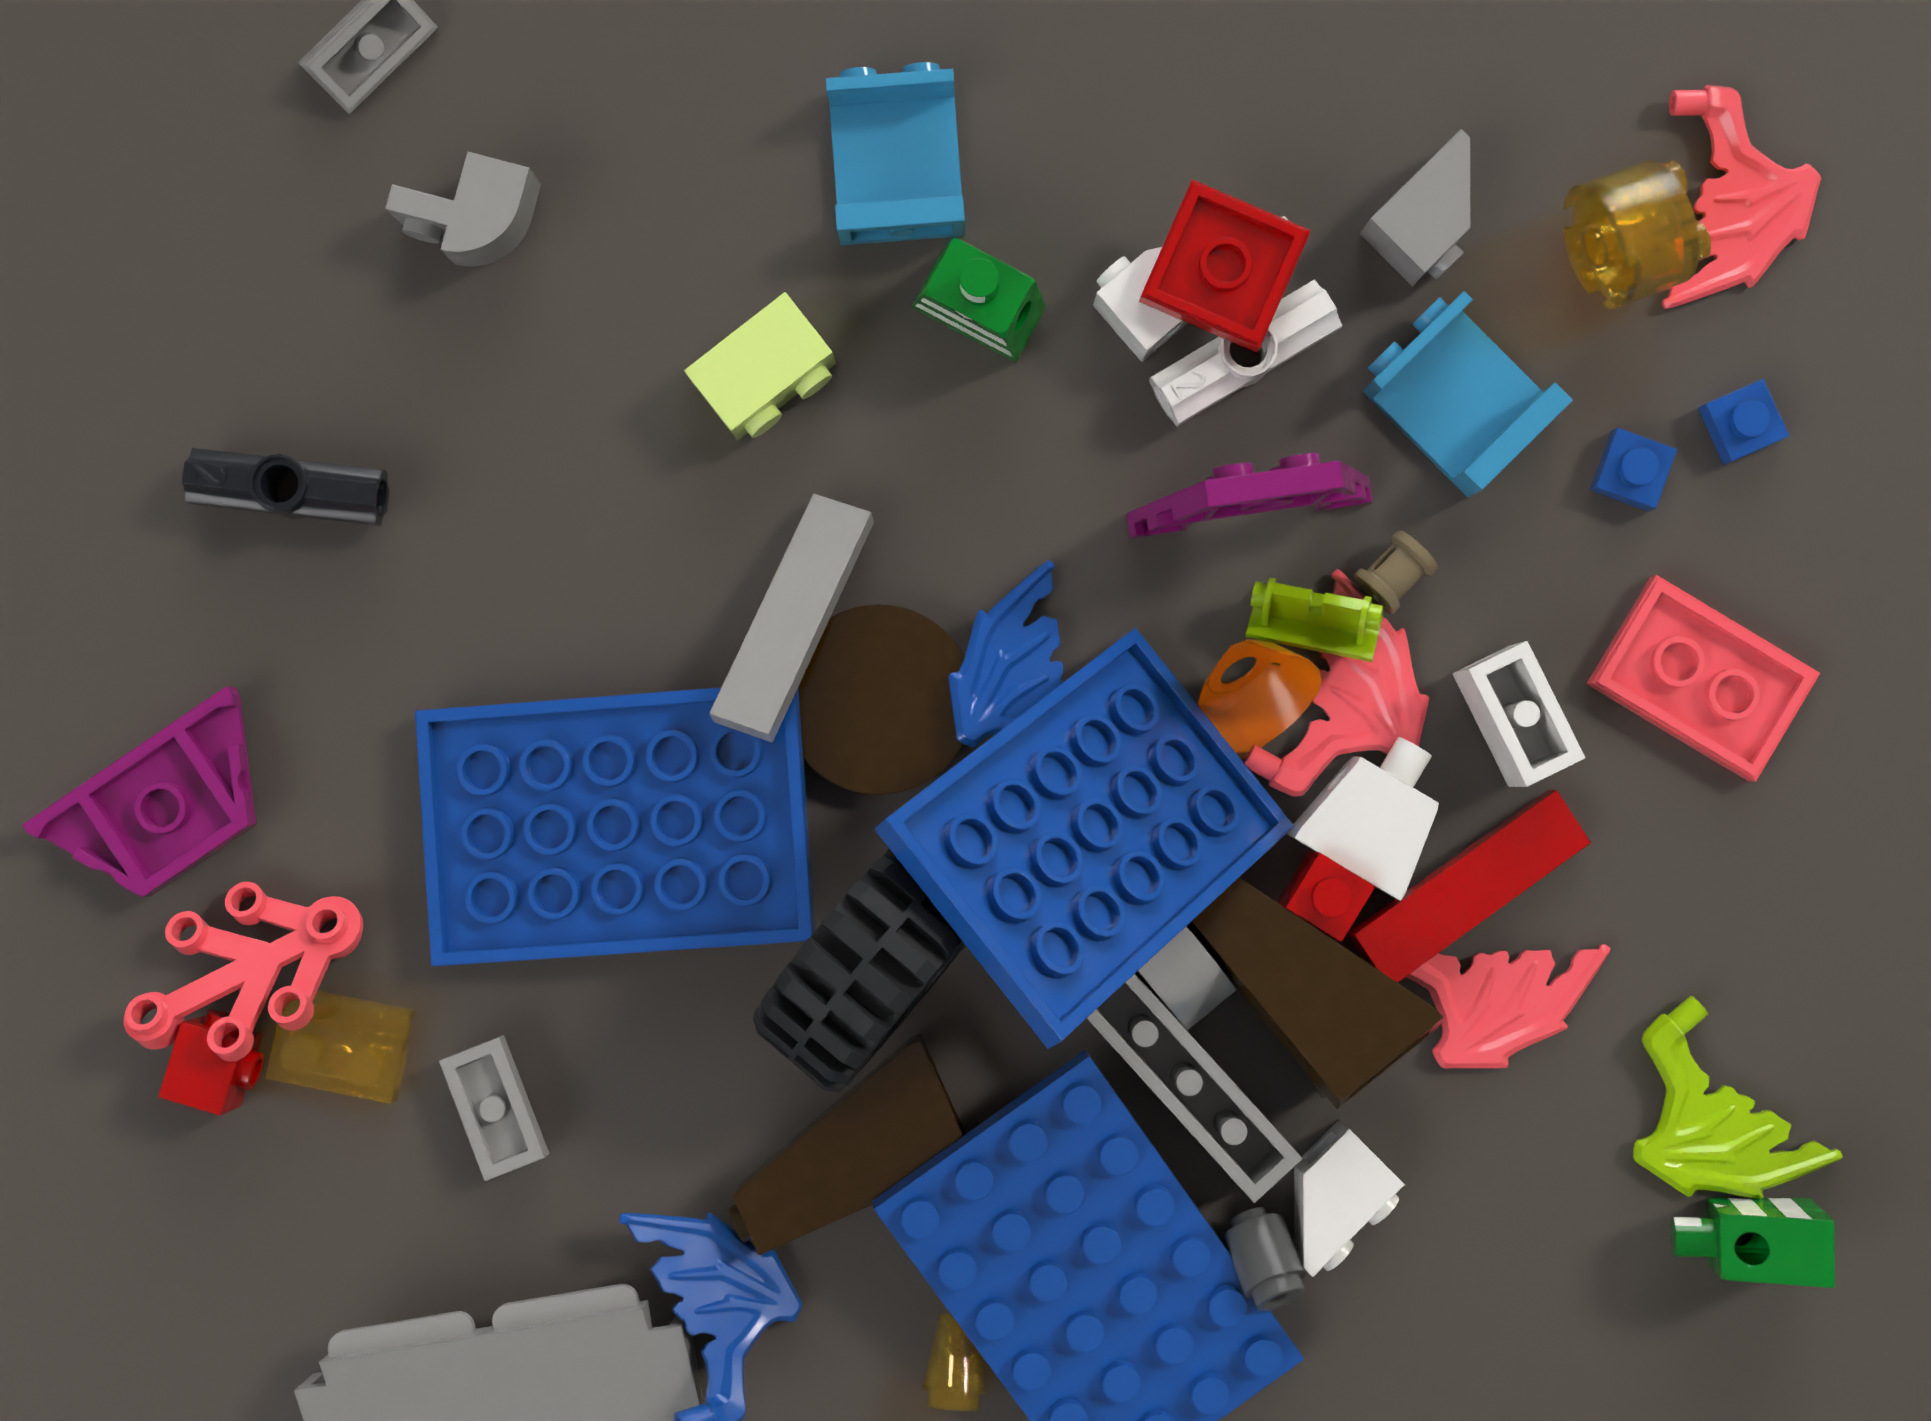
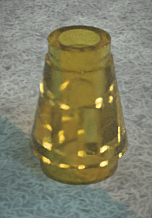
(953, 1369)

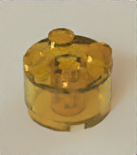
(1634, 232)

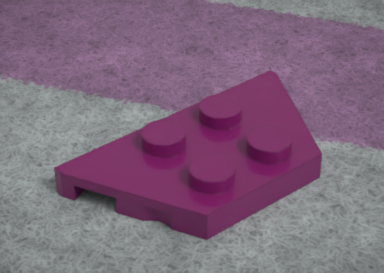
(161, 802)

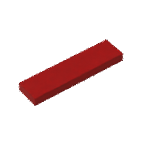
(1470, 887)

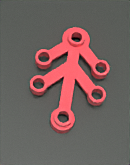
(253, 969)

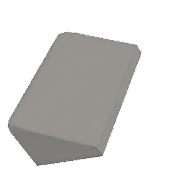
(366, 48)

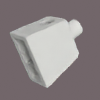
(1373, 818)

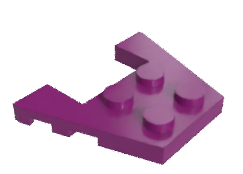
(1239, 492)

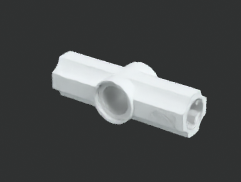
(1213, 375)

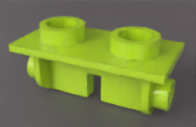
(1315, 620)

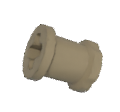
(1395, 571)

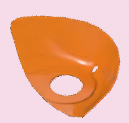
(1262, 700)

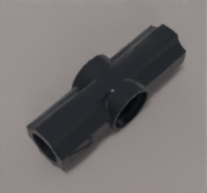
(251, 483)

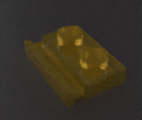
(345, 1048)

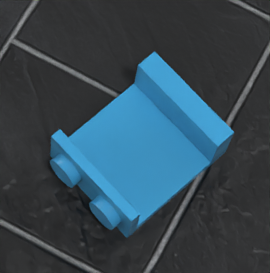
(895, 154)
(1461, 397)

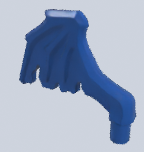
(1006, 662)
(722, 1293)

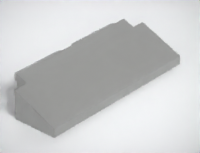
(539, 1361)

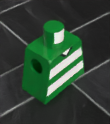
(981, 299)
(1787, 1242)

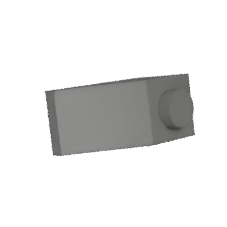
(1427, 215)

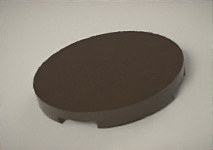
(879, 700)

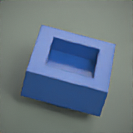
(1743, 421)
(1633, 469)

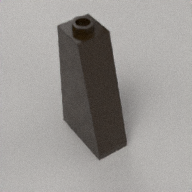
(1314, 994)
(850, 1151)

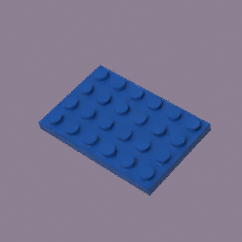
(610, 829)
(1086, 835)
(1084, 1263)

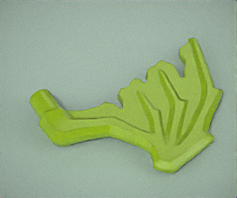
(1713, 1136)

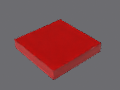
(1224, 266)

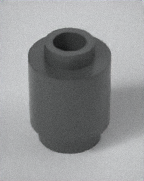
(1265, 1259)

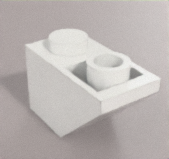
(1336, 1194)

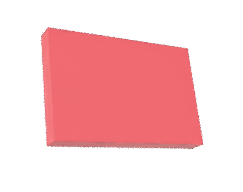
(1703, 678)

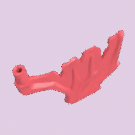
(1748, 209)
(1364, 705)
(1502, 1004)

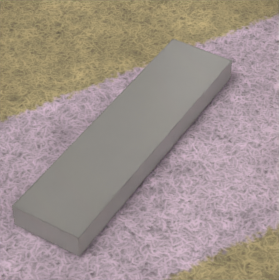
(792, 618)

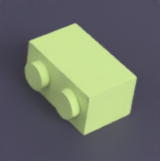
(763, 368)

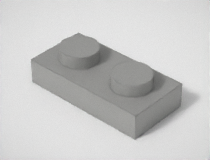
(494, 1107)

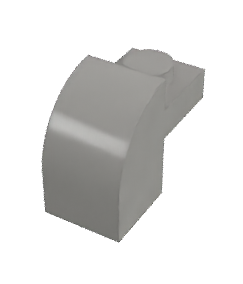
(482, 221)
(1187, 979)

